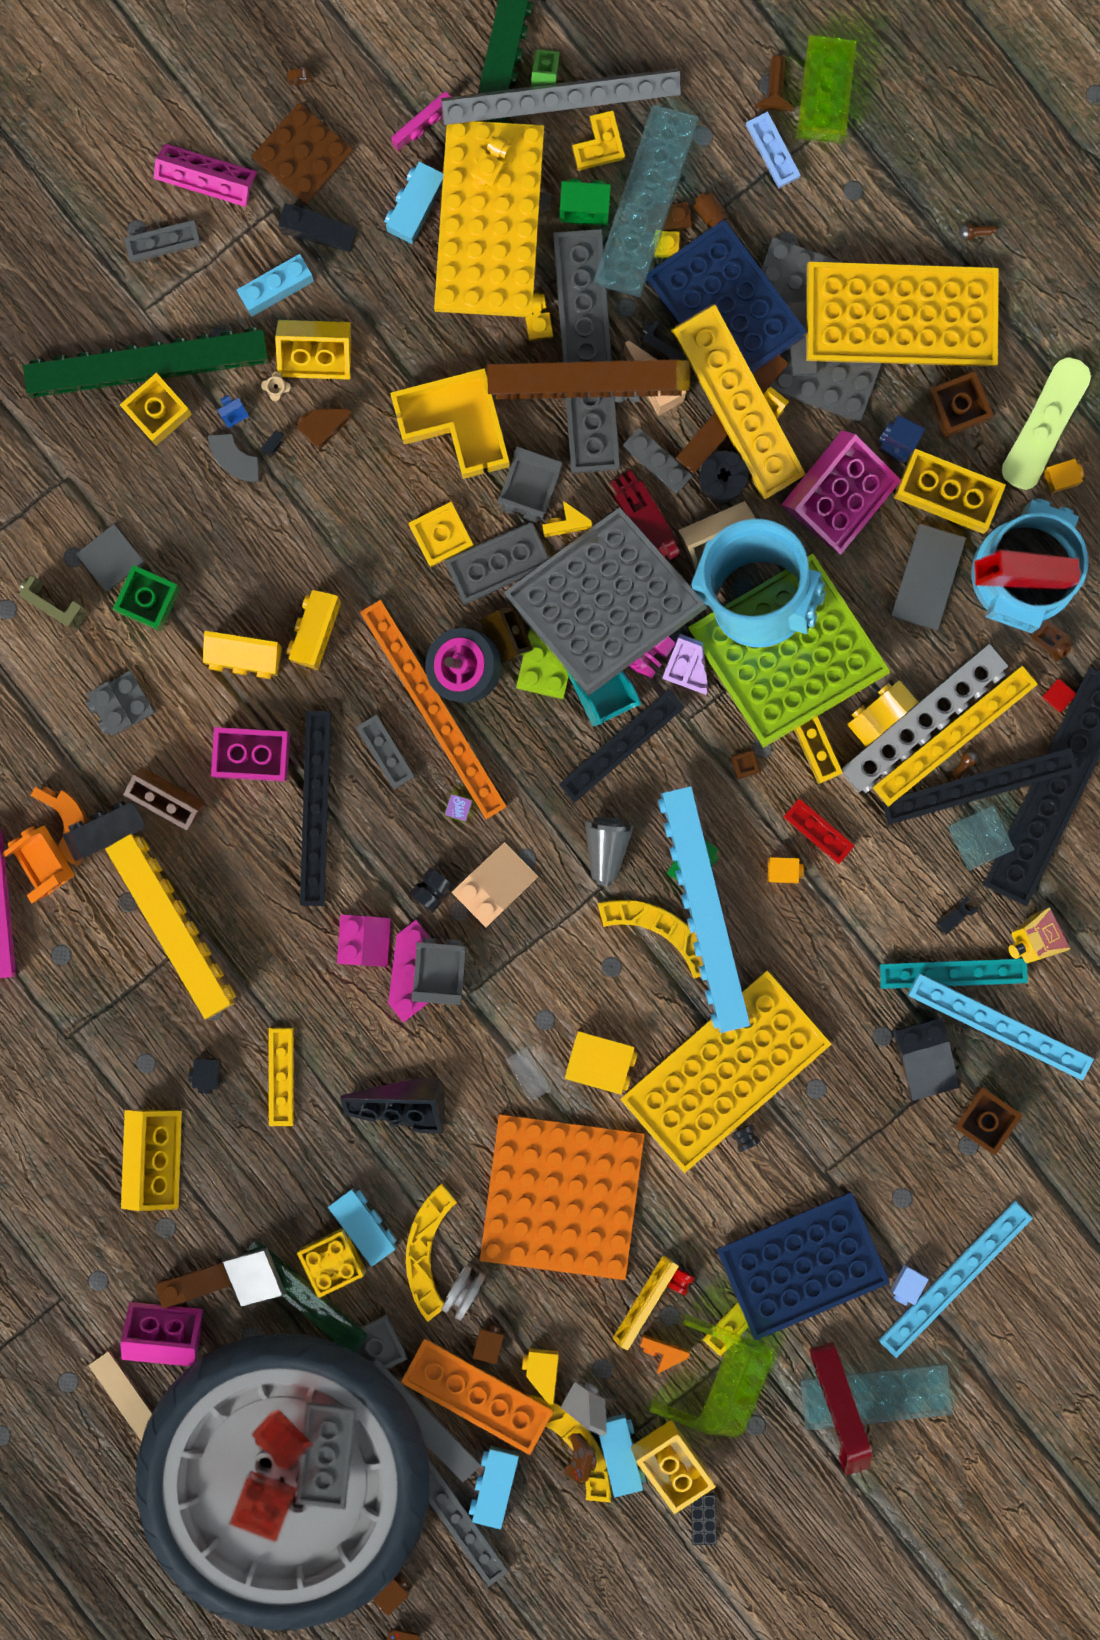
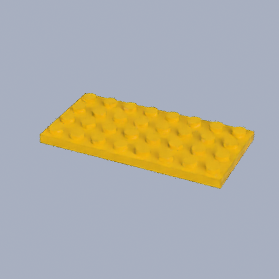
(485, 229)
(902, 314)
(725, 1076)

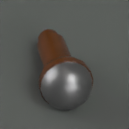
(969, 231)
(968, 759)

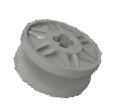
(463, 1292)

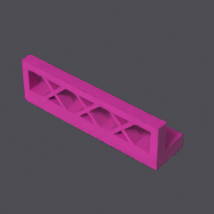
(202, 177)

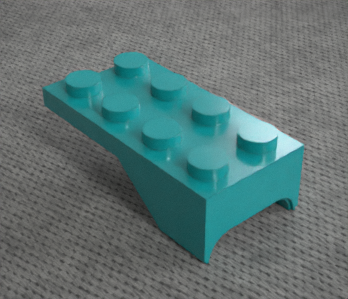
(609, 700)

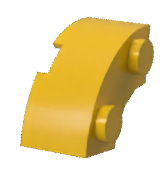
(882, 713)

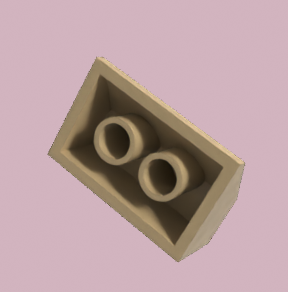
(696, 535)

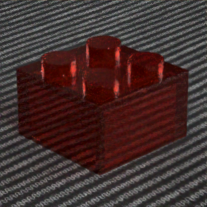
(263, 1506)

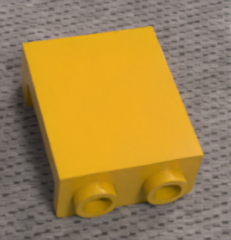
(600, 1063)

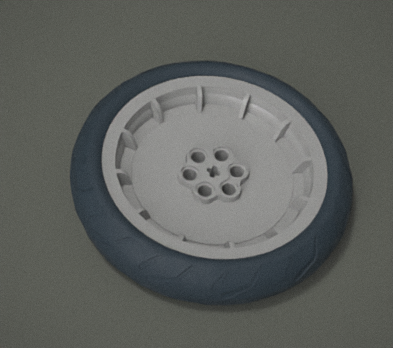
(203, 1450)

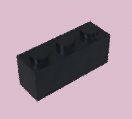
(103, 830)

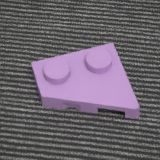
(687, 665)

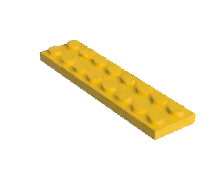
(738, 401)

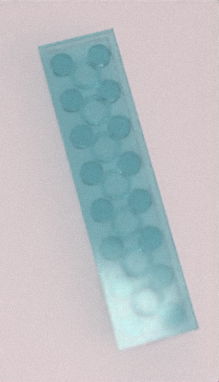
(646, 201)

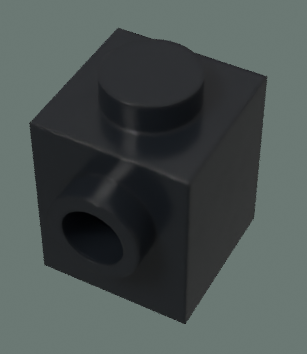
(205, 1075)

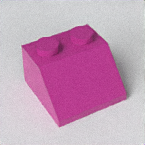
(363, 940)

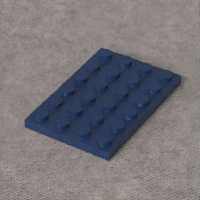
(724, 274)
(802, 1266)

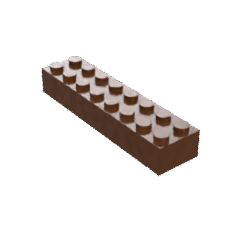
(595, 378)

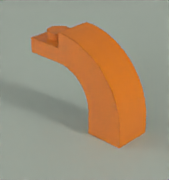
(69, 810)

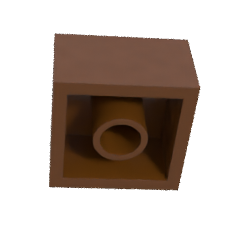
(959, 404)
(986, 1120)

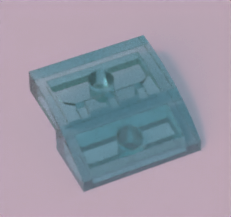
(981, 838)

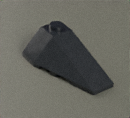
(409, 1103)

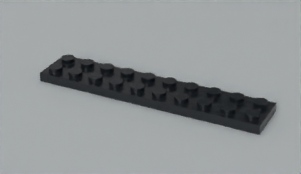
(1050, 803)

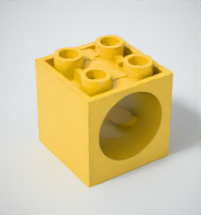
(331, 1262)

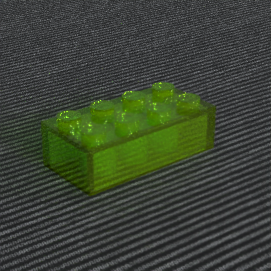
(826, 89)

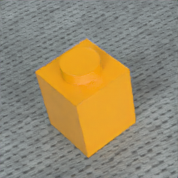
(1064, 475)
(784, 870)

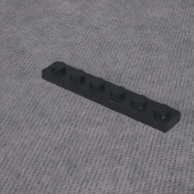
(621, 746)

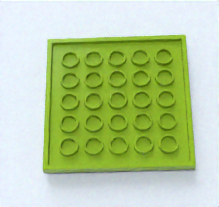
(800, 677)

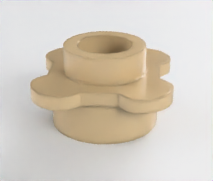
(269, 386)

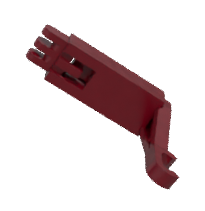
(646, 514)

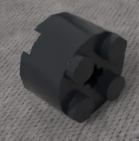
(726, 463)

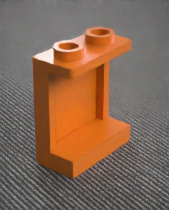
(40, 861)

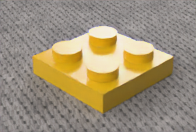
(440, 534)

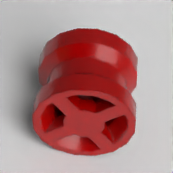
(681, 1281)

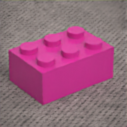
(250, 754)

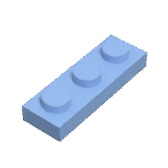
(773, 150)

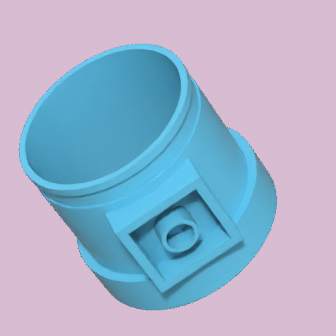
(1059, 524)
(759, 542)

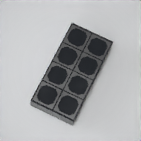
(704, 1520)

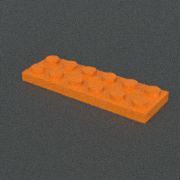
(477, 1396)

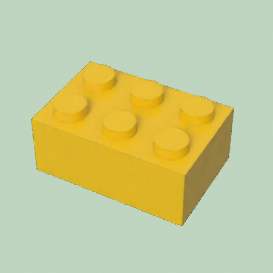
(672, 1467)

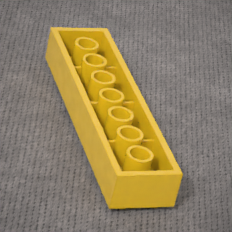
(170, 925)

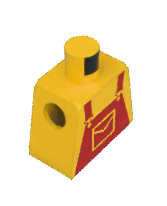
(1038, 937)

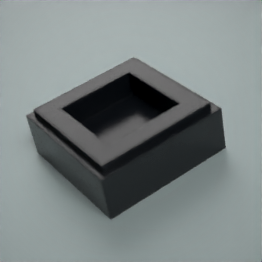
(273, 443)

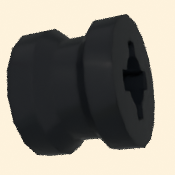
(745, 1138)

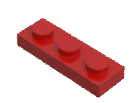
(818, 831)

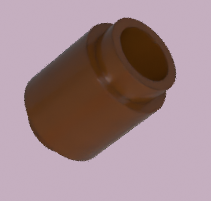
(710, 209)

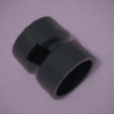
(431, 889)

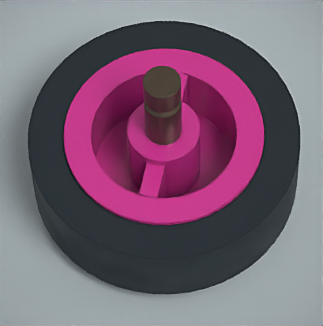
(463, 665)

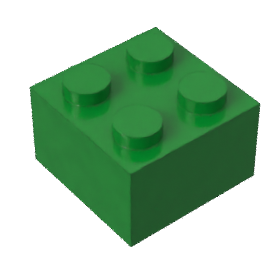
(584, 202)
(146, 598)

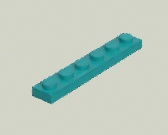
(955, 973)

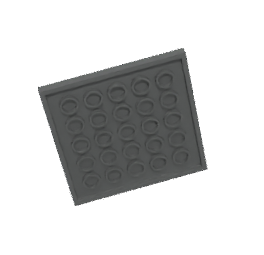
(837, 386)
(604, 600)

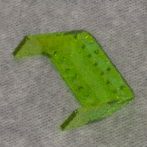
(734, 1387)

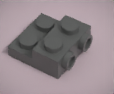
(119, 704)

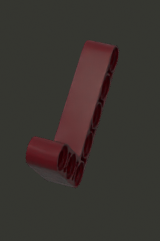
(855, 1449)

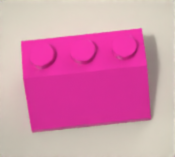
(161, 1334)

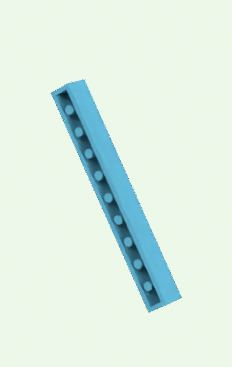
(705, 910)

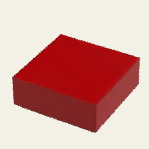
(1058, 695)

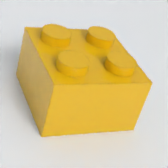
(156, 409)

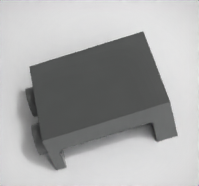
(529, 484)
(439, 972)

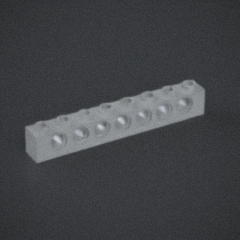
(986, 659)

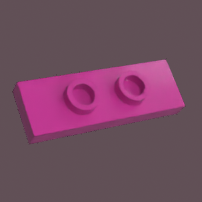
(414, 128)

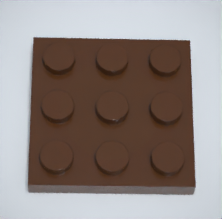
(302, 153)

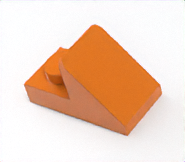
(669, 1353)

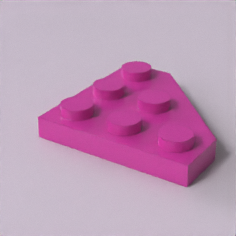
(403, 972)

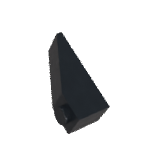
(315, 228)

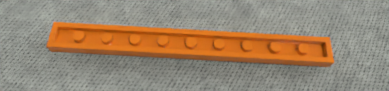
(433, 709)

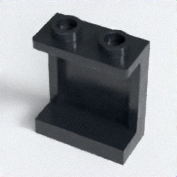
(658, 348)

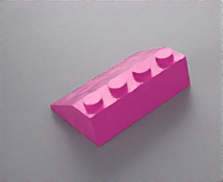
(841, 491)

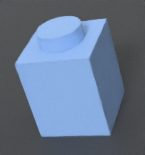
(908, 1285)

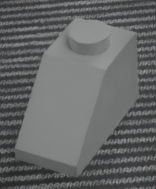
(586, 1407)

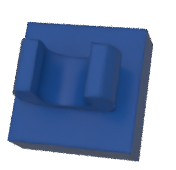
(232, 411)

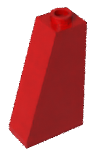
(1026, 570)

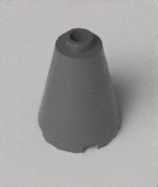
(607, 847)

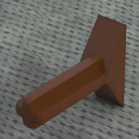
(774, 100)

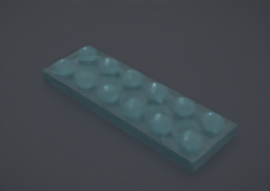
(884, 1396)

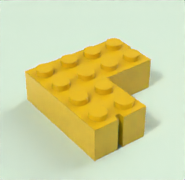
(455, 407)

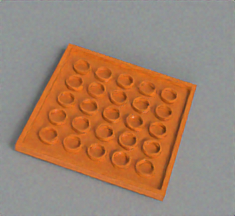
(562, 1197)

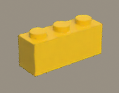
(818, 750)

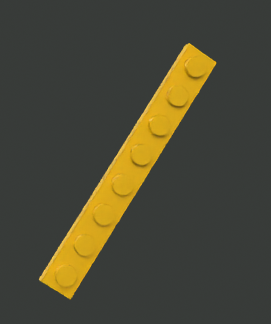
(955, 736)

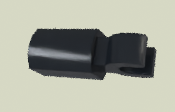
(954, 917)

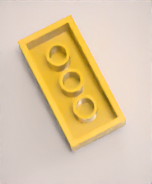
(949, 491)

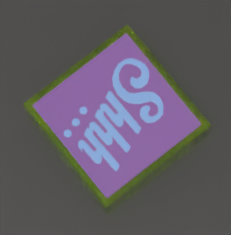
(458, 807)

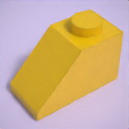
(542, 1371)

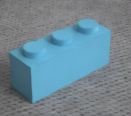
(414, 202)
(275, 285)
(363, 1226)
(620, 1461)
(494, 1486)

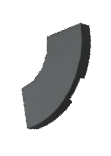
(232, 459)

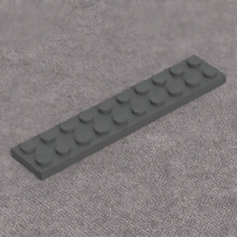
(585, 339)

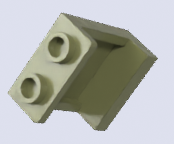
(71, 618)

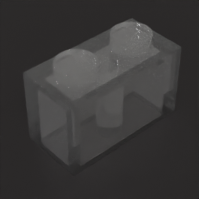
(528, 1073)

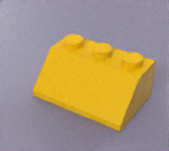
(313, 349)
(314, 629)
(241, 654)

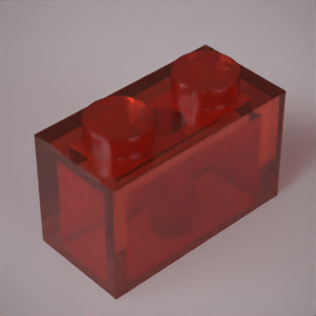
(281, 1440)

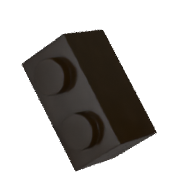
(507, 633)

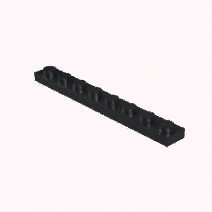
(981, 786)
(315, 808)

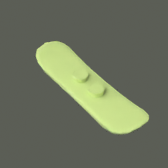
(1047, 421)

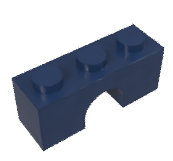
(900, 438)

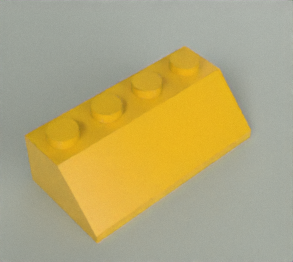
(151, 1160)

